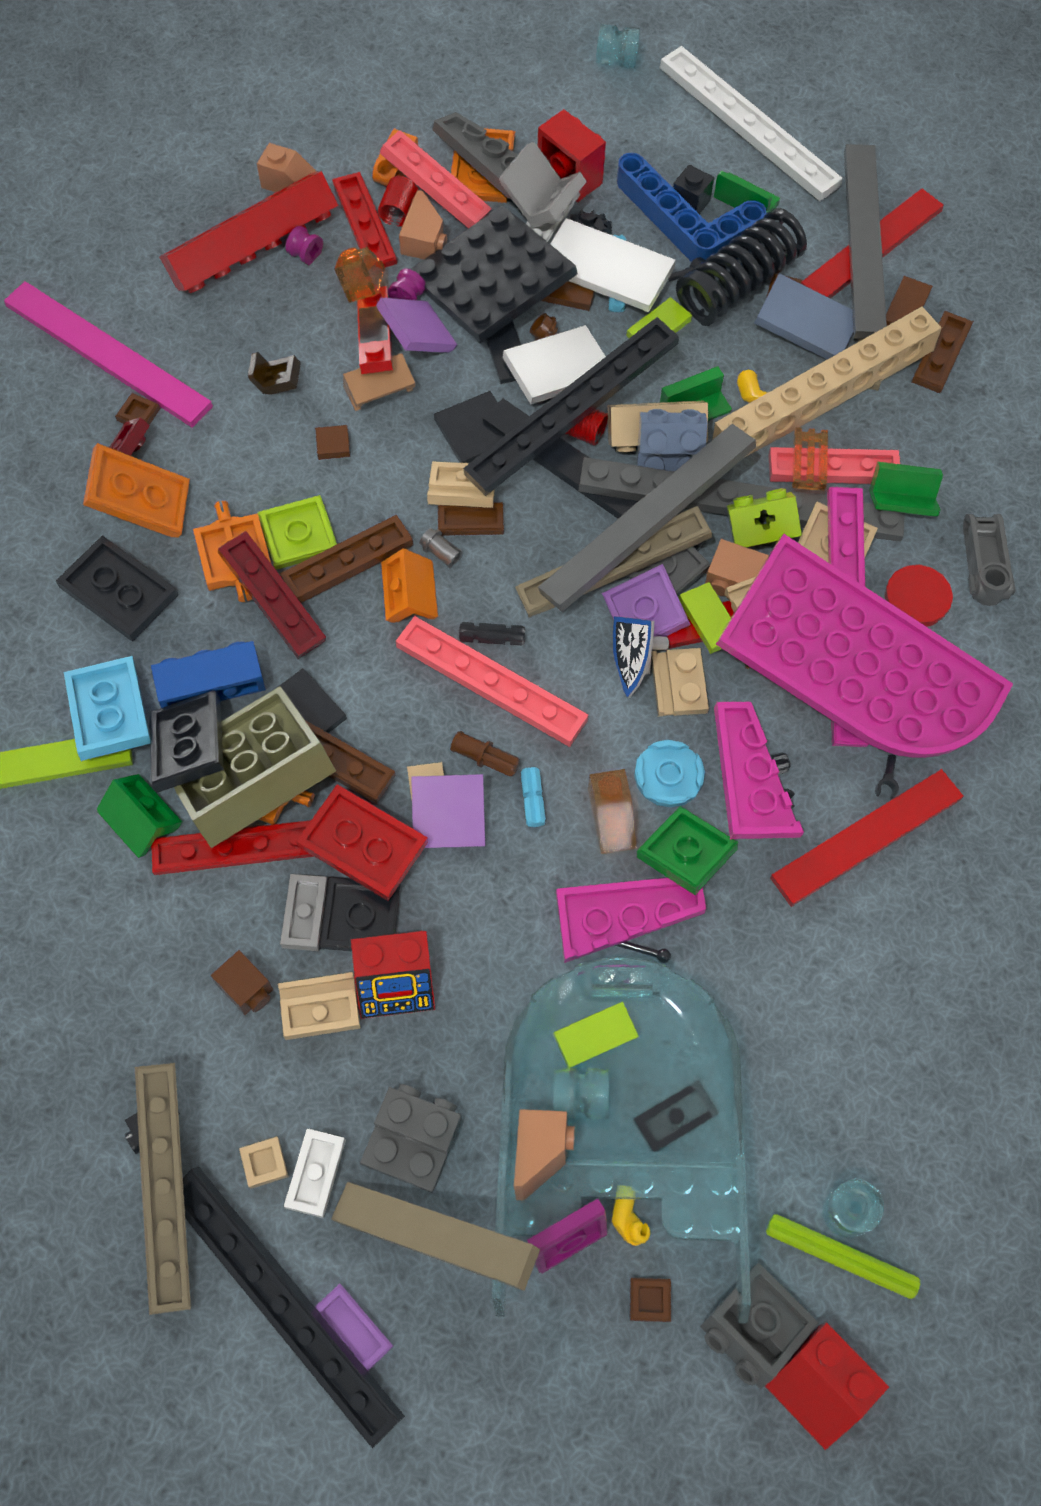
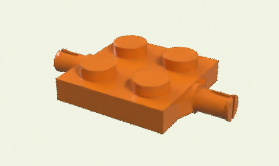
(218, 533)

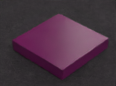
(570, 1235)

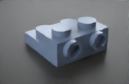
(670, 438)

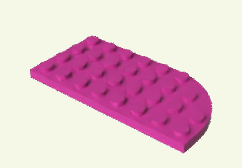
(860, 658)

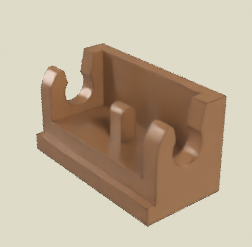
(371, 386)

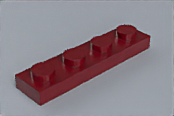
(271, 594)

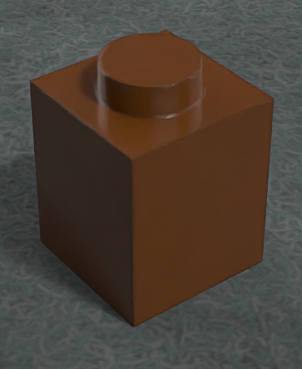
(243, 983)

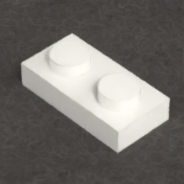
(315, 1173)

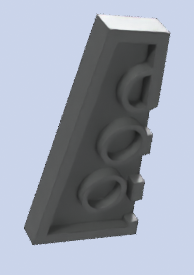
(470, 141)

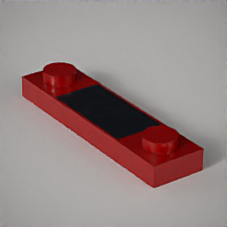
(374, 335)

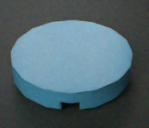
(667, 785)

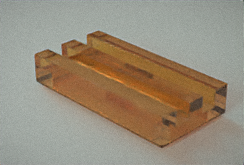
(811, 437)

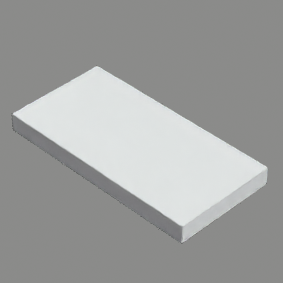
(613, 264)

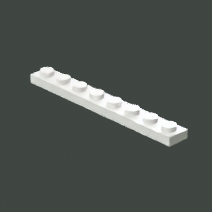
(751, 123)

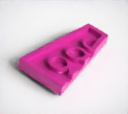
(750, 777)
(617, 912)

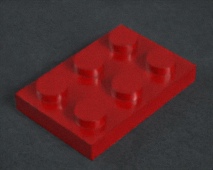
(362, 842)

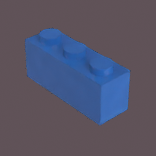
(228, 670)

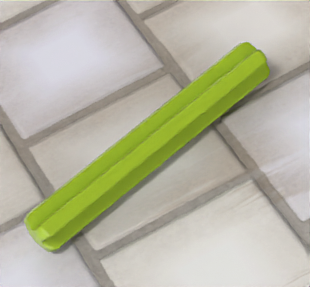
(843, 1256)

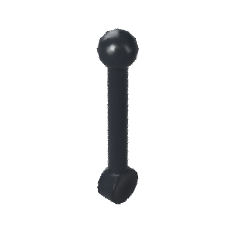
(662, 955)

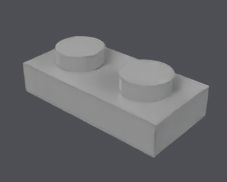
(304, 912)

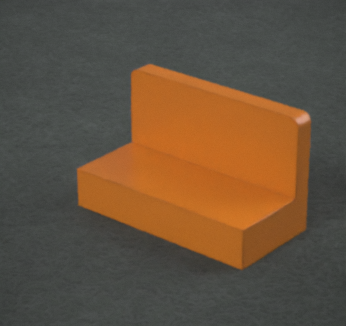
(408, 586)

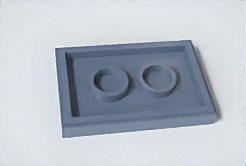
(806, 318)

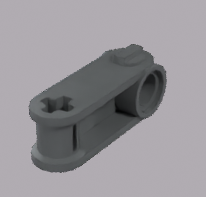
(988, 559)

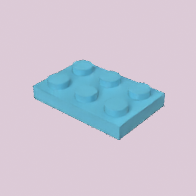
(106, 708)

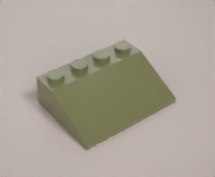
(265, 762)

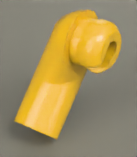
(749, 386)
(628, 1224)

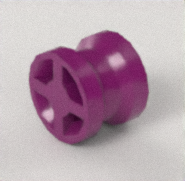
(304, 245)
(408, 285)

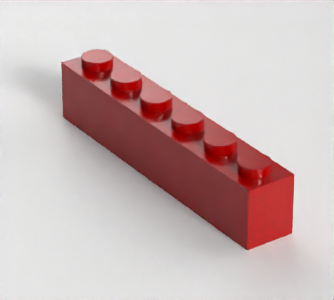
(248, 232)

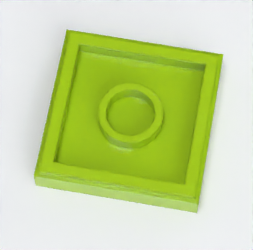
(296, 531)

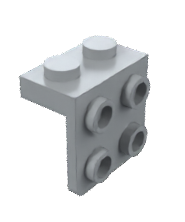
(538, 188)

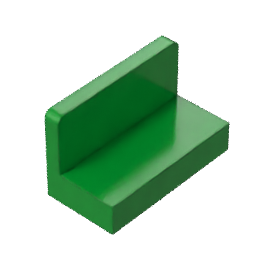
(736, 191)
(700, 387)
(906, 488)
(137, 813)

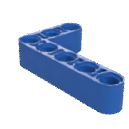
(676, 216)

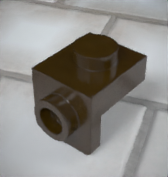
(274, 375)

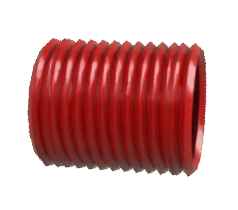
(399, 195)
(588, 427)

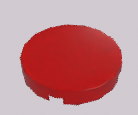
(920, 593)

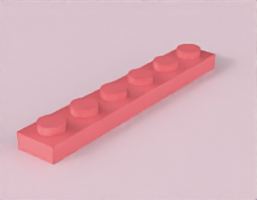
(492, 681)

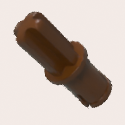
(485, 754)

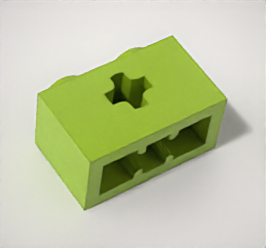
(750, 532)

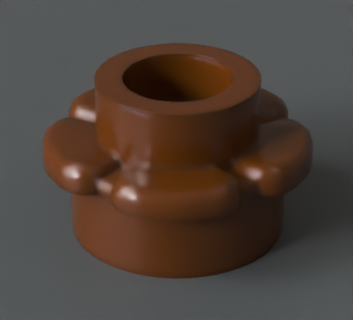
(543, 327)

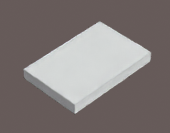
(552, 362)

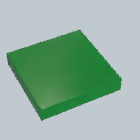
(687, 850)

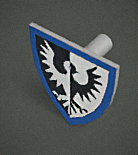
(632, 650)

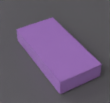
(354, 1327)

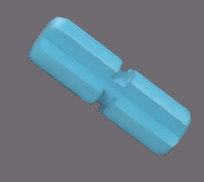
(534, 801)

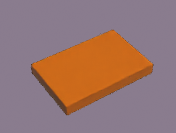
(473, 179)
(136, 491)

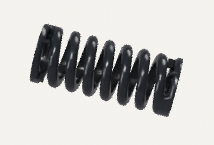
(703, 280)

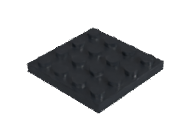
(493, 273)

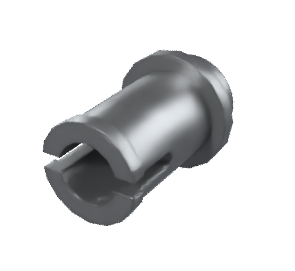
(440, 547)

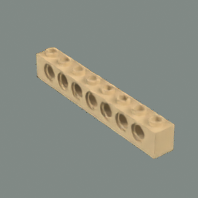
(835, 379)

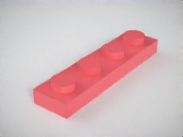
(434, 179)
(843, 465)

